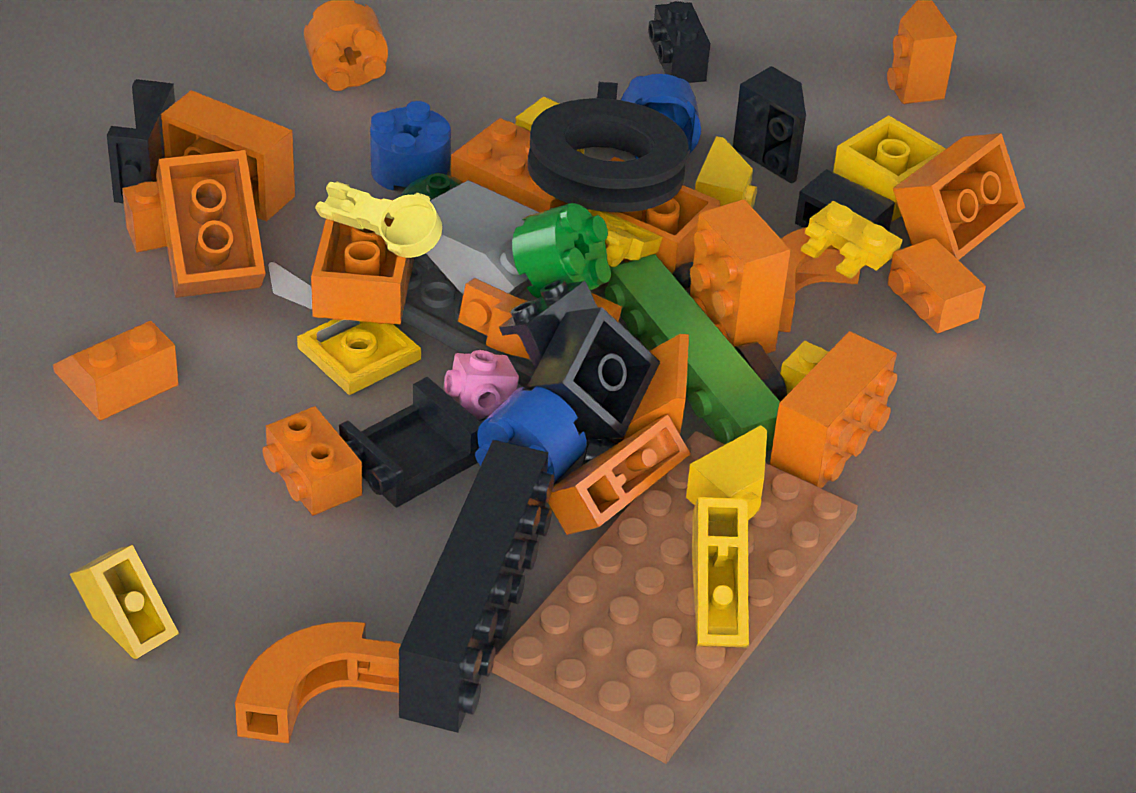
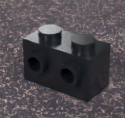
(680, 41)

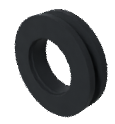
(600, 183)

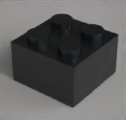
(596, 371)

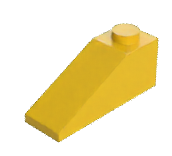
(721, 571)

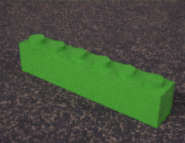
(718, 378)

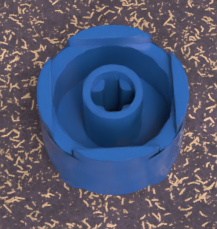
(670, 97)
(408, 145)
(538, 422)

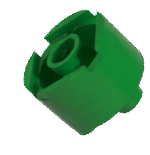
(562, 245)

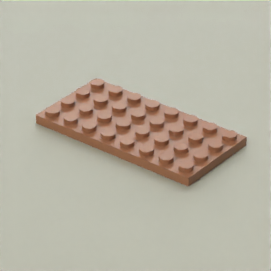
(622, 623)

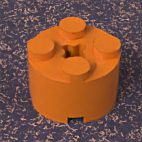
(346, 44)

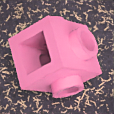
(481, 381)

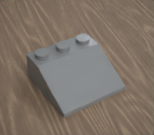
(479, 238)

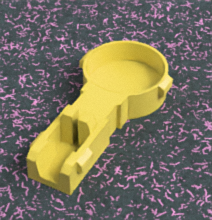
(414, 225)

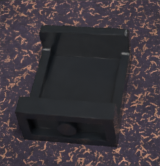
(137, 151)
(539, 319)
(416, 445)

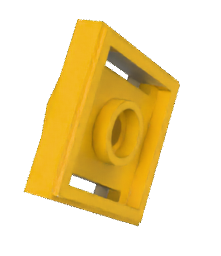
(335, 352)

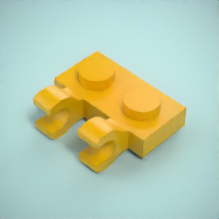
(853, 235)
(627, 239)

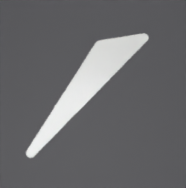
(290, 286)

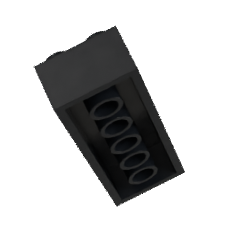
(473, 587)

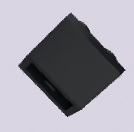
(771, 122)

